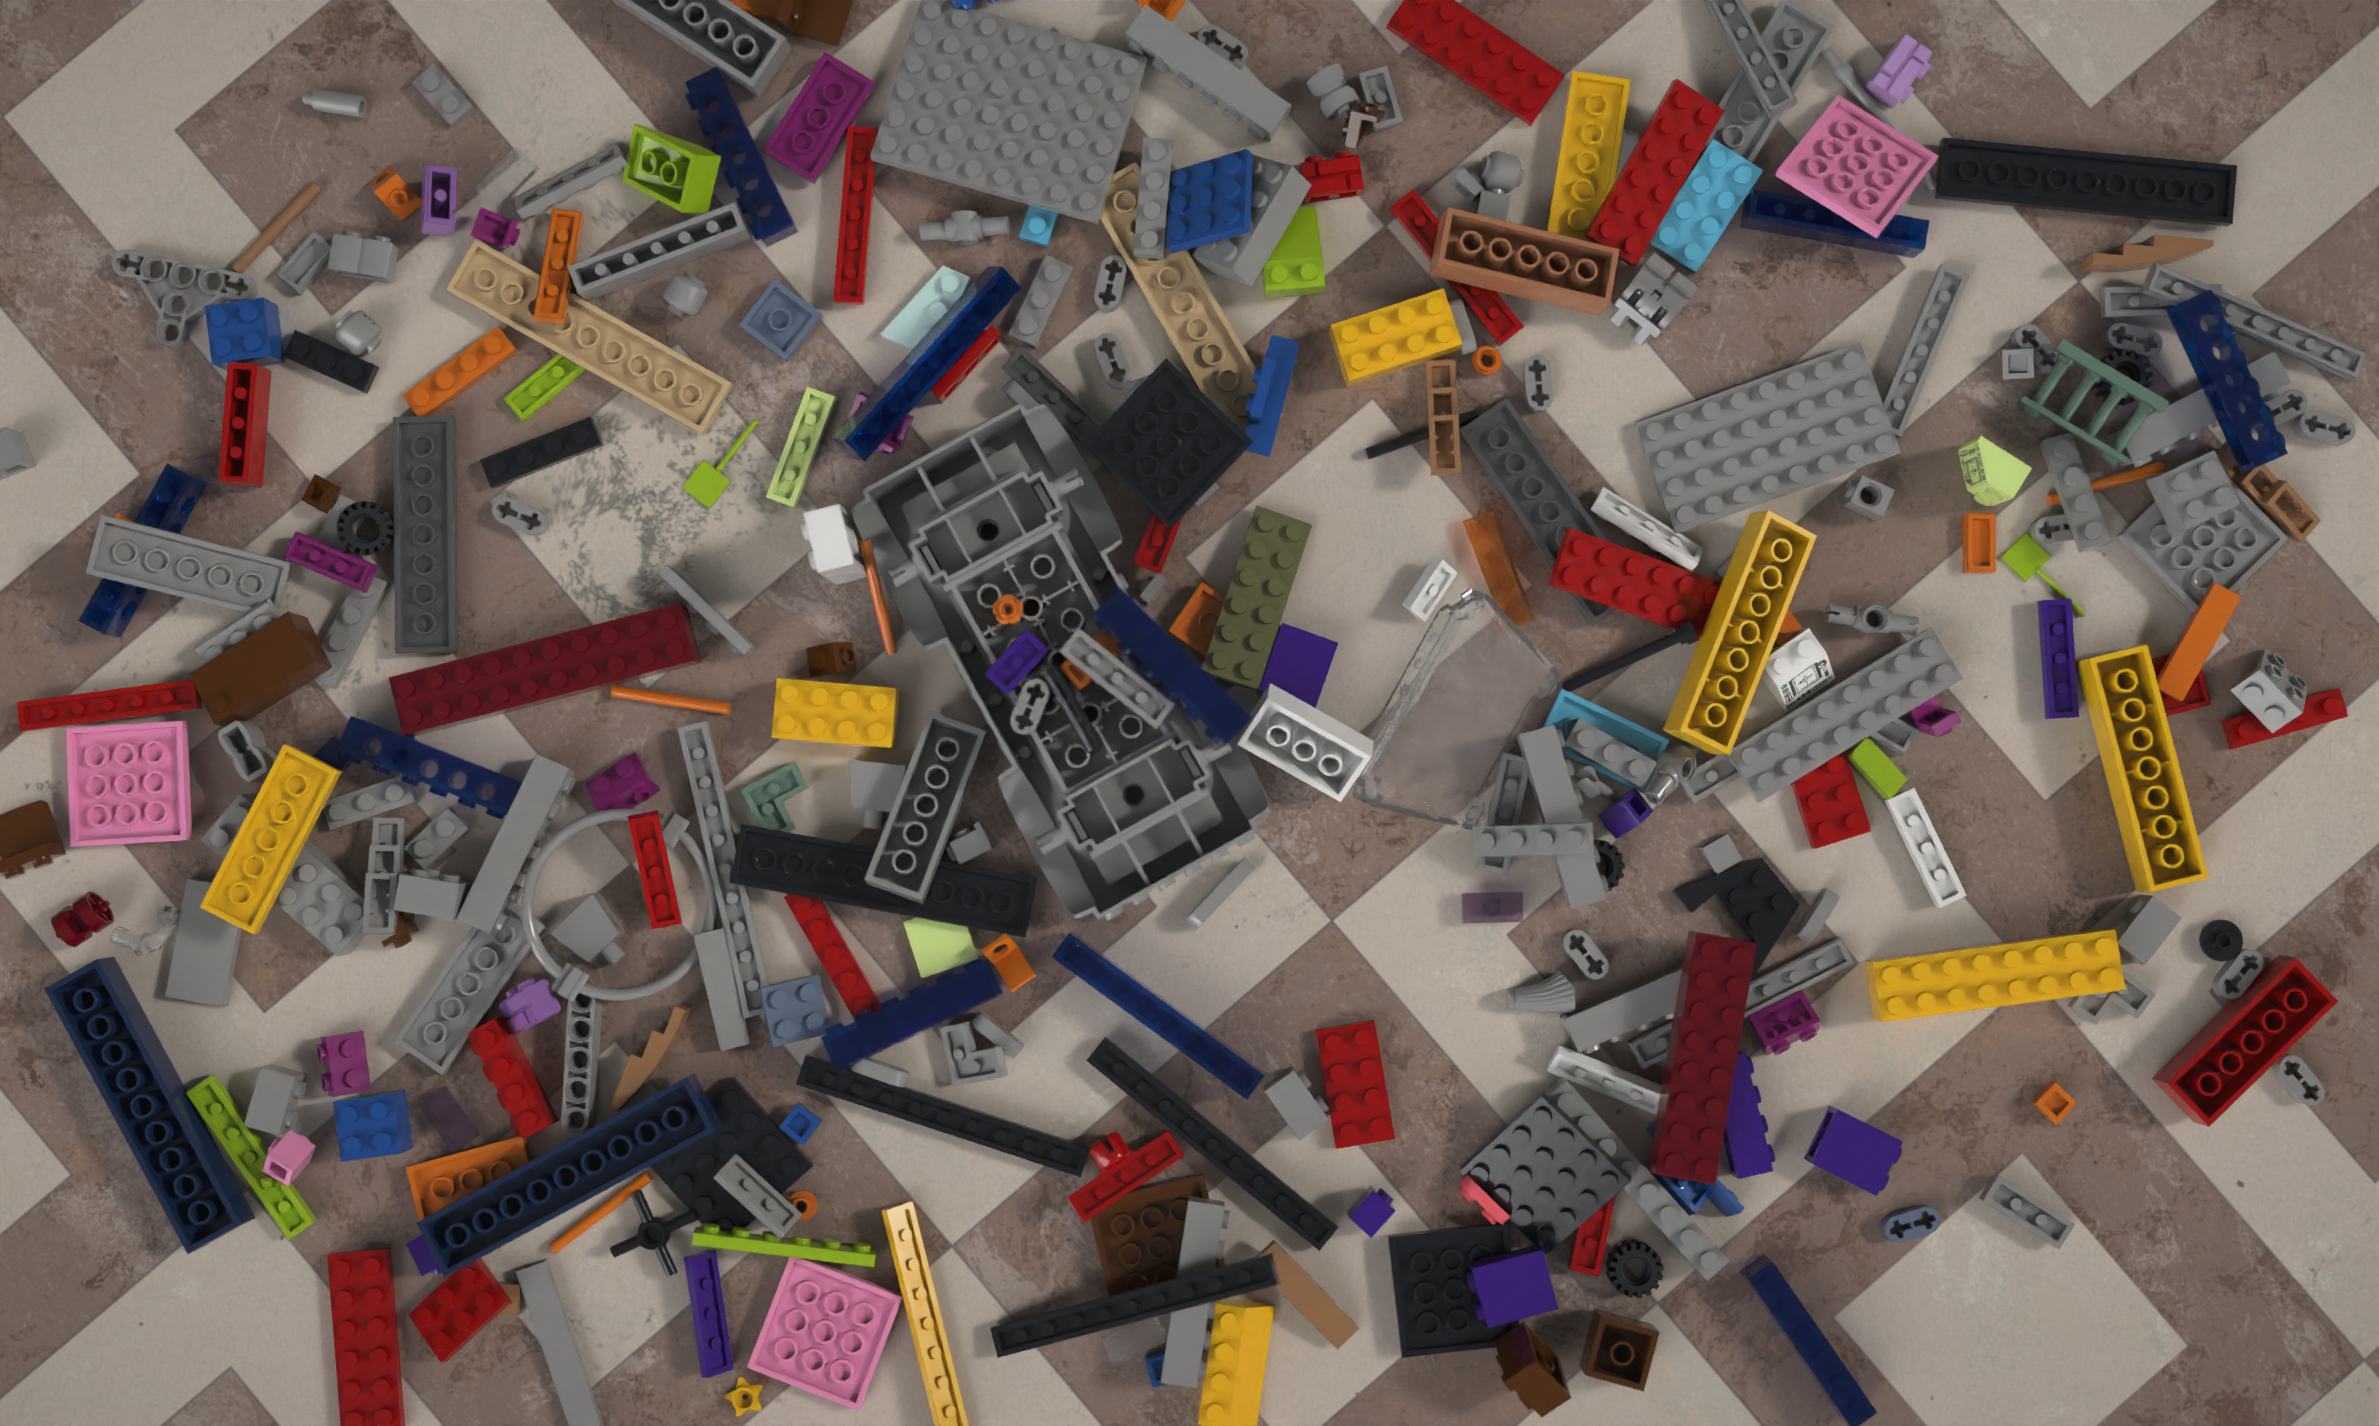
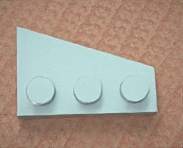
(927, 307)

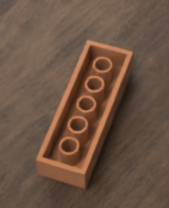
(1524, 262)

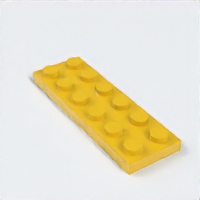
(1587, 151)
(270, 839)

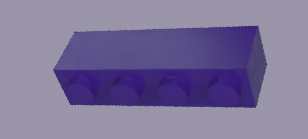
(1745, 1127)

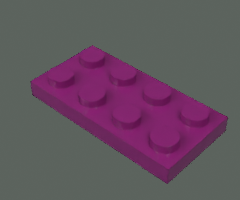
(819, 118)

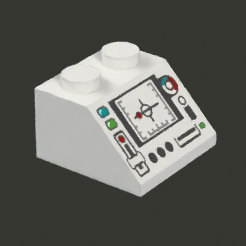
(1797, 669)

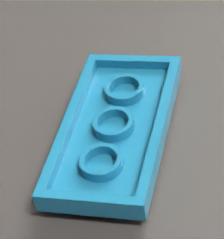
(1705, 205)
(1569, 707)

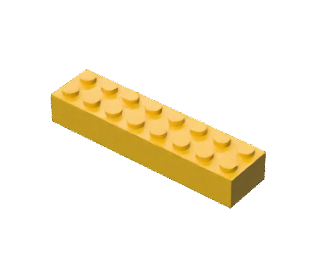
(1739, 633)
(2142, 769)
(1994, 975)

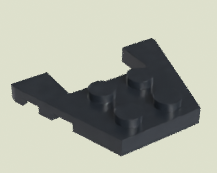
(1752, 897)

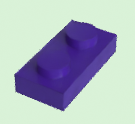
(1017, 662)

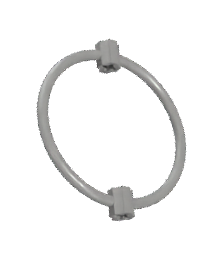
(573, 980)

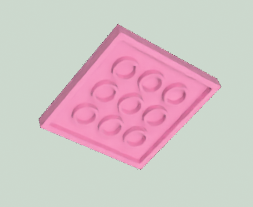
(1857, 166)
(128, 783)
(825, 1331)

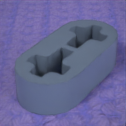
(1912, 1230)

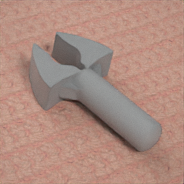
(1592, 786)

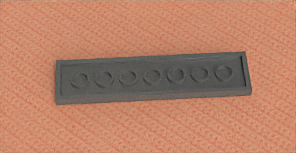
(1530, 486)
(425, 534)

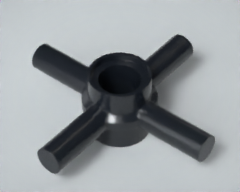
(643, 1238)

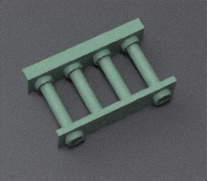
(2094, 372)

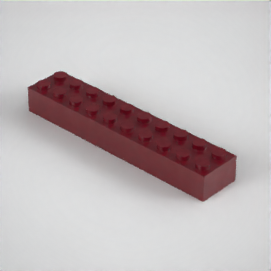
(544, 670)

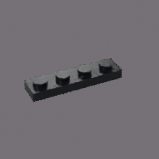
(542, 452)

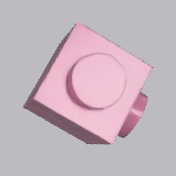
(288, 1157)

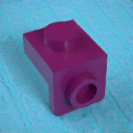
(495, 229)
(1934, 719)

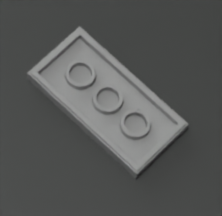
(202, 951)

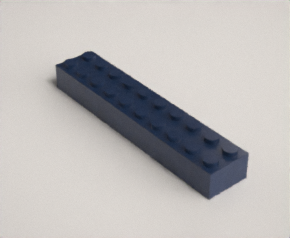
(149, 1103)
(569, 1174)

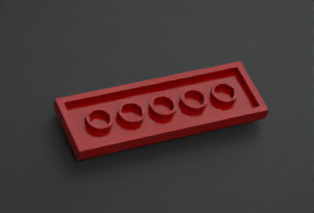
(1478, 54)
(1655, 172)
(1632, 582)
(366, 1338)

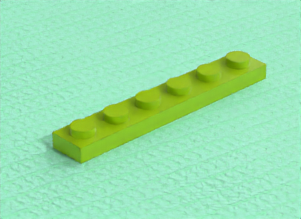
(250, 1156)
(798, 1246)

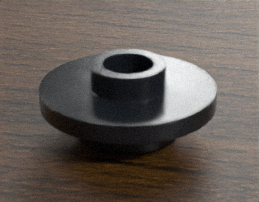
(2221, 940)

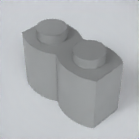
(363, 258)
(249, 750)

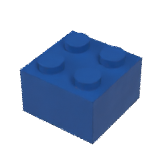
(244, 332)
(373, 1125)

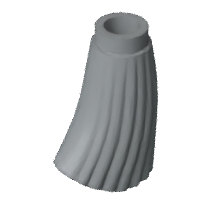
(1548, 996)

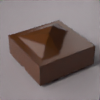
(321, 493)

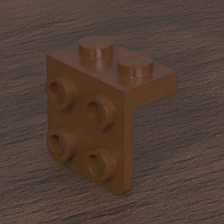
(28, 839)

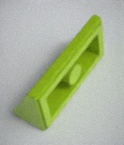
(1876, 768)

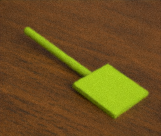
(708, 483)
(2027, 558)

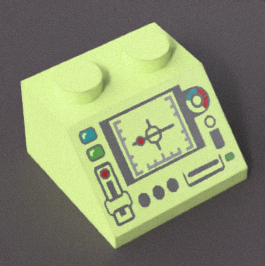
(1991, 471)

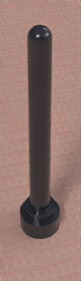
(1684, 633)

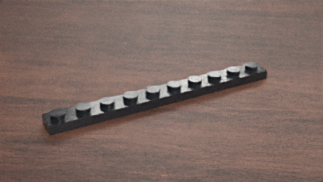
(944, 1116)
(1212, 1143)
(1135, 1305)

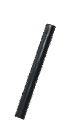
(1412, 437)

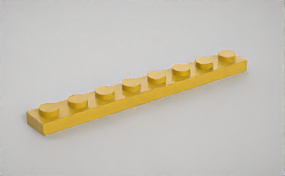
(924, 1315)

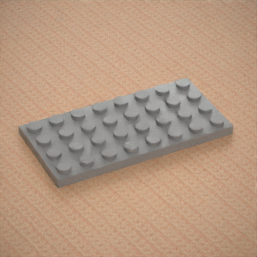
(1767, 438)

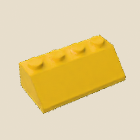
(1235, 1363)

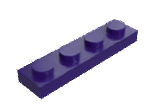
(2058, 658)
(708, 1313)

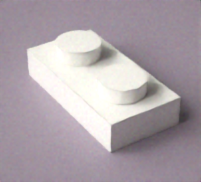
(1429, 588)

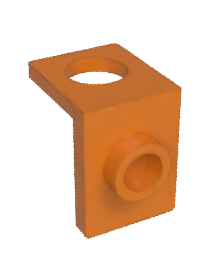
(395, 193)
(1010, 962)

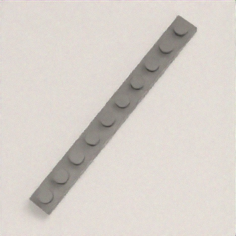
(720, 850)

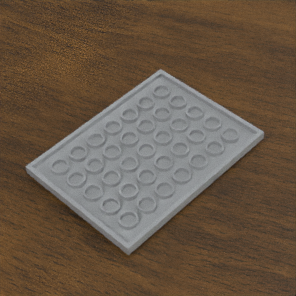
(1009, 109)

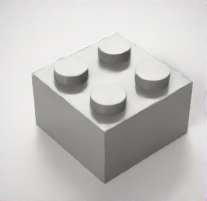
(2193, 492)
(431, 894)

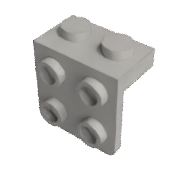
(2272, 691)

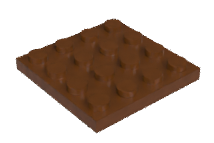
(1144, 1233)

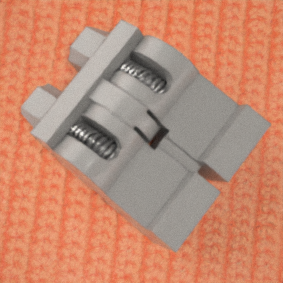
(1656, 299)

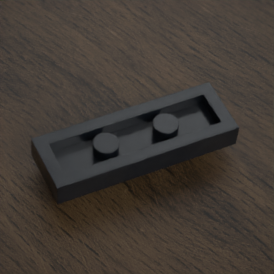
(331, 361)

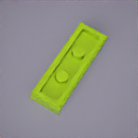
(543, 386)

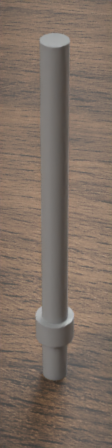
(1844, 74)

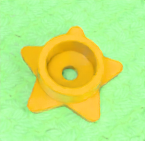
(736, 1397)

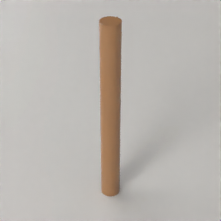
(276, 227)

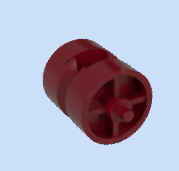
(78, 922)

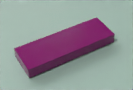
(331, 562)

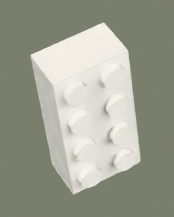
(834, 544)
(1305, 742)

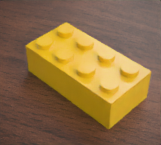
(1395, 337)
(836, 713)

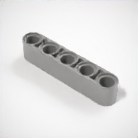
(574, 1071)

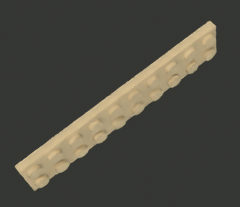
(1183, 306)
(592, 339)

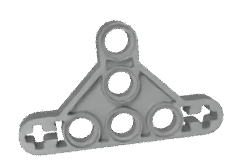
(167, 288)

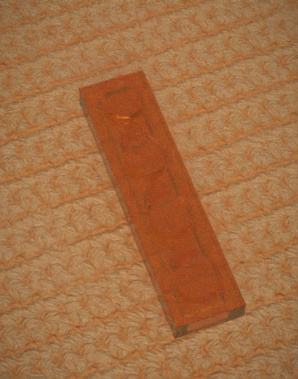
(1498, 567)

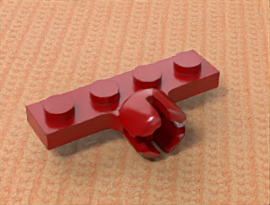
(1121, 1171)

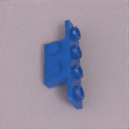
(1272, 387)
(1693, 1194)

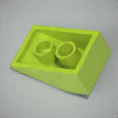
(671, 170)
(1297, 260)

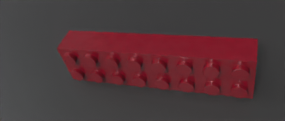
(1701, 1057)

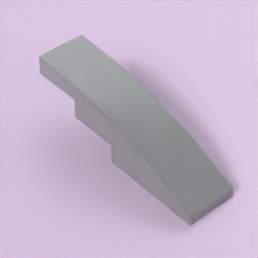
(383, 874)

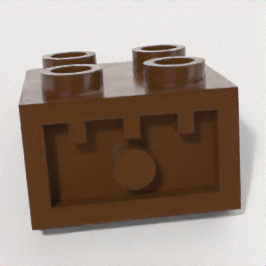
(815, 19)

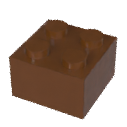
(1619, 1349)
(1531, 1370)

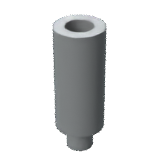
(336, 102)

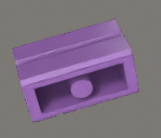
(438, 200)
(529, 1005)

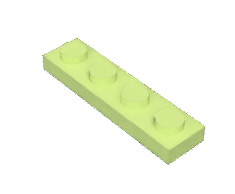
(801, 447)

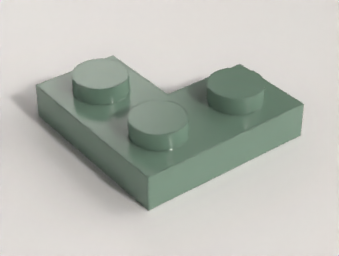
(767, 797)

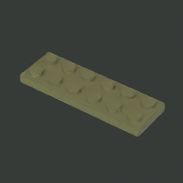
(1256, 598)

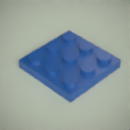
(1210, 201)

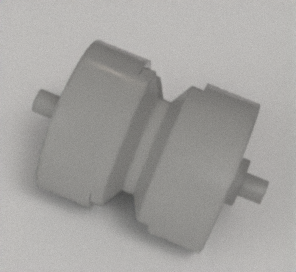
(1329, 86)

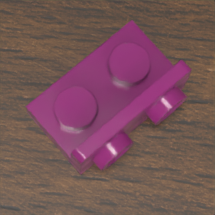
(1785, 1023)

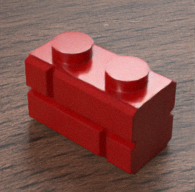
(1332, 177)

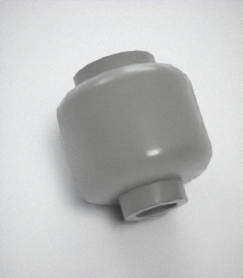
(1500, 171)
(685, 294)
(358, 332)

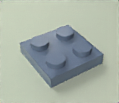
(781, 320)
(794, 1010)

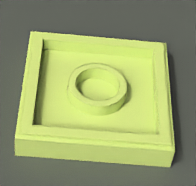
(939, 945)

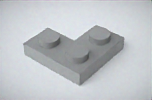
(2132, 1000)
(965, 1061)

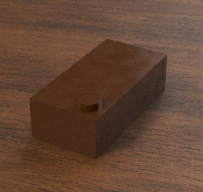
(261, 670)

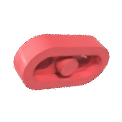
(1491, 1210)

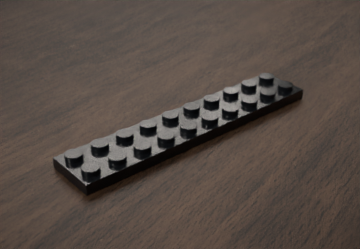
(2086, 182)
(837, 873)

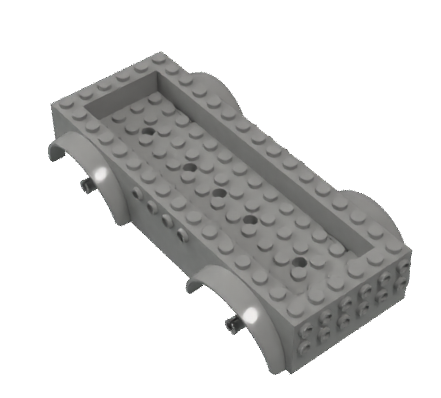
(1053, 553)

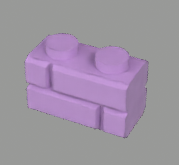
(1898, 71)

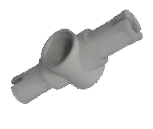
(964, 228)
(1885, 619)
(1671, 769)

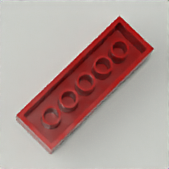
(2244, 1040)

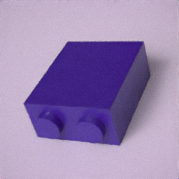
(1299, 663)
(1854, 1150)
(1512, 1286)

